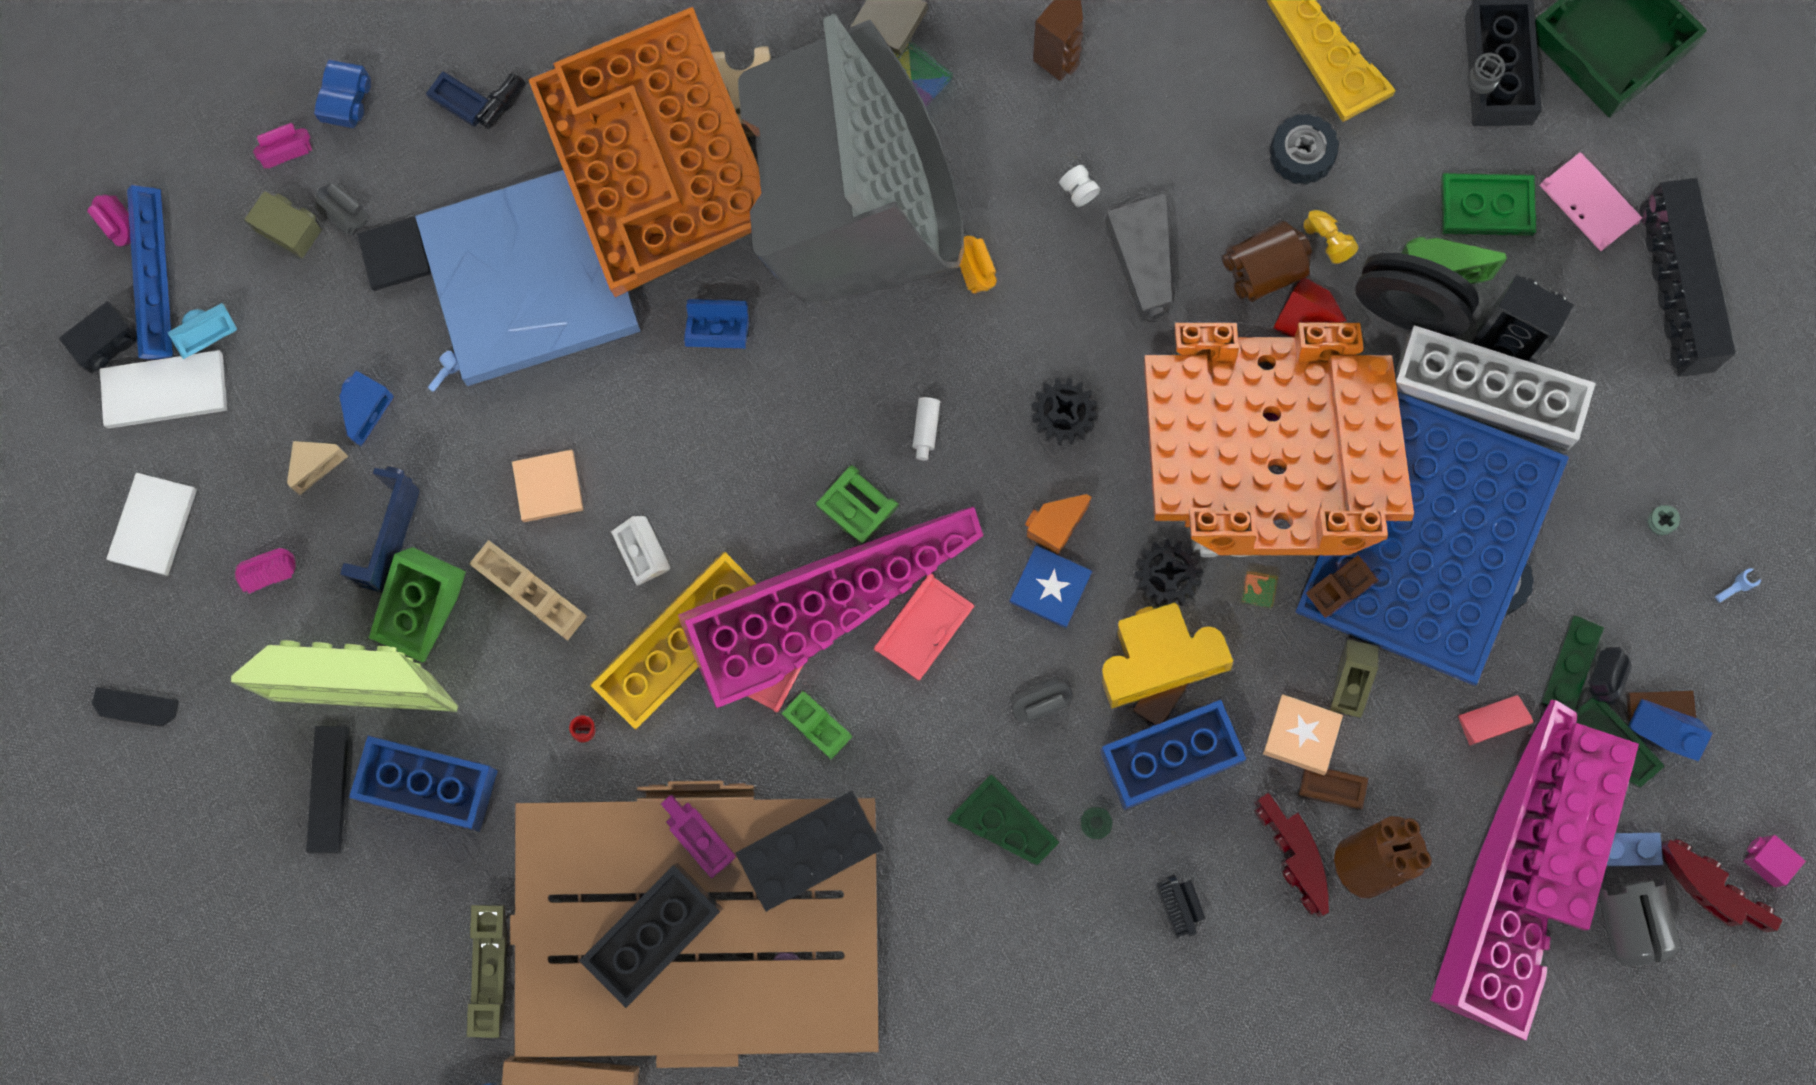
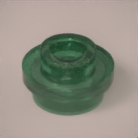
(1094, 833)

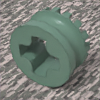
(1653, 518)

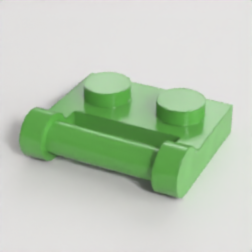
(850, 512)

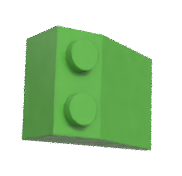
(1468, 261)
(416, 602)

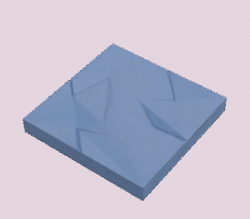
(520, 279)

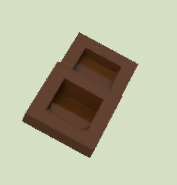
(1342, 586)

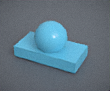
(201, 329)

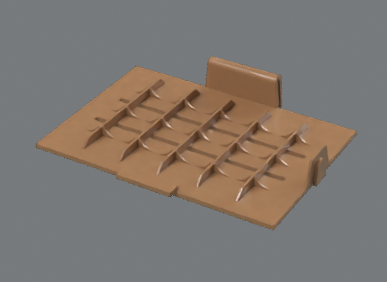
(696, 1008)

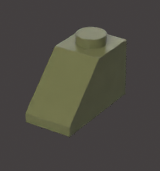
(1354, 678)

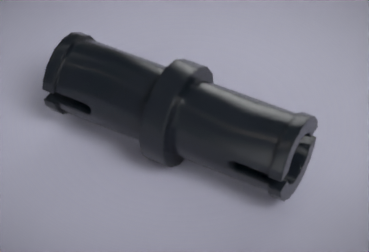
(500, 100)

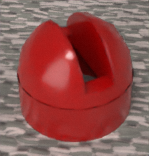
(582, 723)

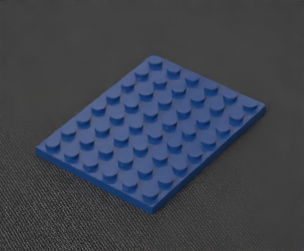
(1461, 555)

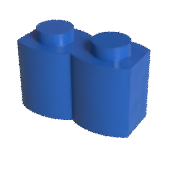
(342, 94)

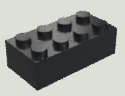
(1510, 32)
(1523, 320)
(809, 850)
(651, 935)

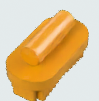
(977, 265)

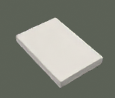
(151, 524)

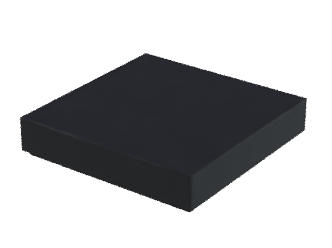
(393, 253)

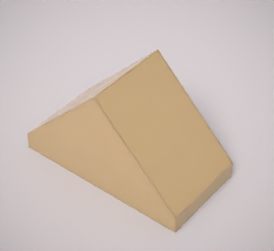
(312, 462)

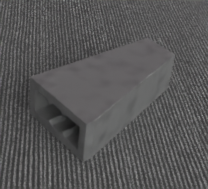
(1142, 248)

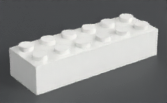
(1493, 387)

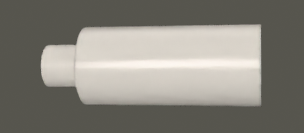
(925, 426)

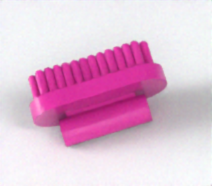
(282, 145)
(111, 218)
(265, 569)

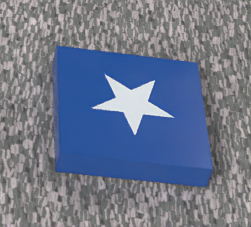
(1050, 586)

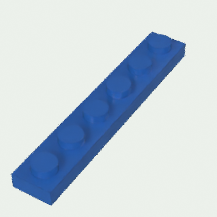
(149, 273)

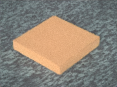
(547, 485)

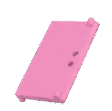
(1587, 190)

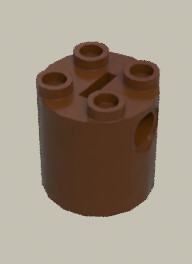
(1268, 261)
(1381, 857)

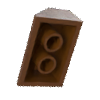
(1059, 37)

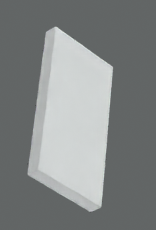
(163, 389)

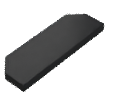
(134, 707)

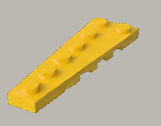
(1335, 63)

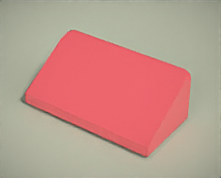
(1495, 720)

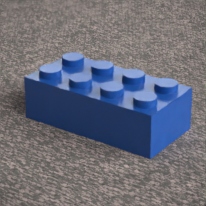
(1172, 754)
(423, 783)

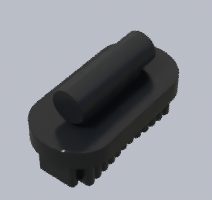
(1610, 675)
(1180, 905)

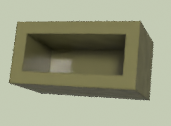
(283, 224)

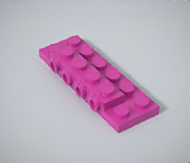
(1579, 826)

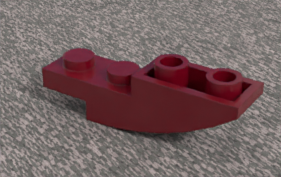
(1305, 864)
(1705, 884)

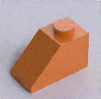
(1056, 522)

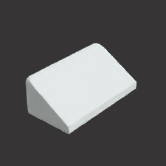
(640, 549)

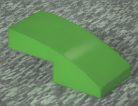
(817, 725)

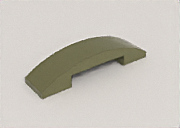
(488, 971)

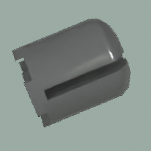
(1640, 922)

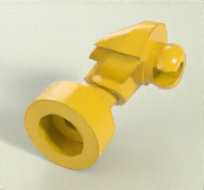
(1340, 245)

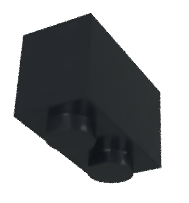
(99, 337)

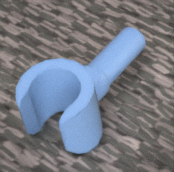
(450, 365)
(1741, 583)

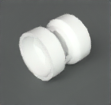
(1079, 186)

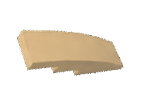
(528, 590)

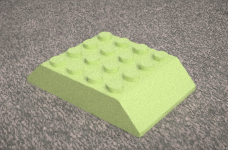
(342, 677)

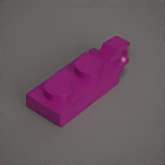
(698, 836)

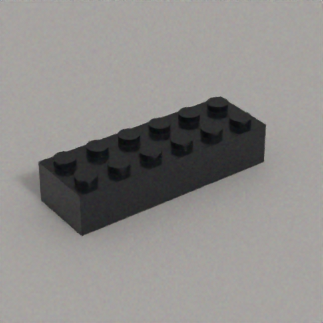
(1687, 278)

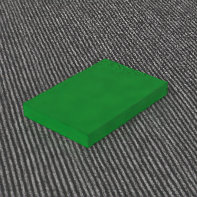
(1488, 204)

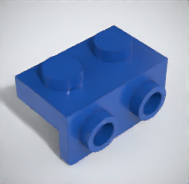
(716, 323)

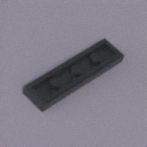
(327, 789)

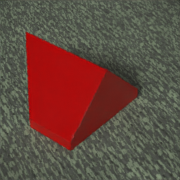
(1308, 305)

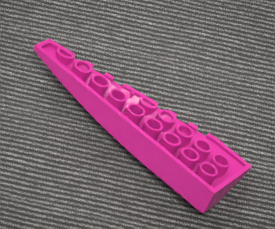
(780, 623)
(1495, 944)

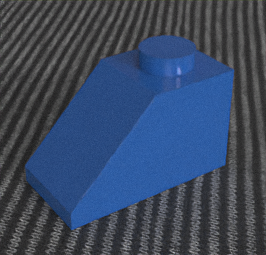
(362, 405)
(1671, 729)

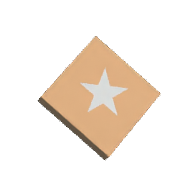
(1303, 734)

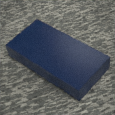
(456, 98)

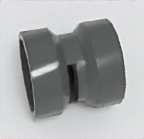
(1482, 79)

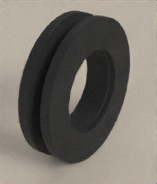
(1394, 278)

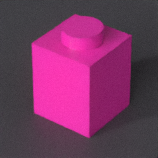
(1773, 860)

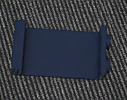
(391, 532)

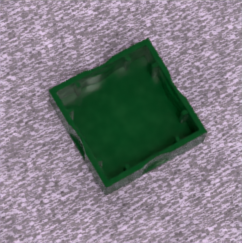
(1616, 44)

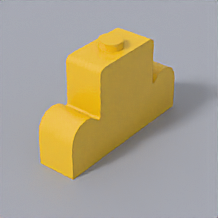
(1161, 655)

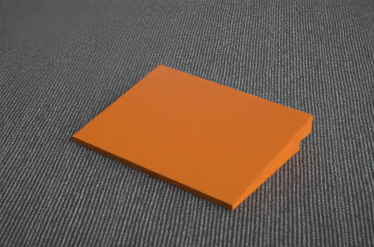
(650, 149)

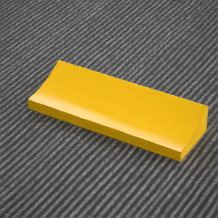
(661, 654)

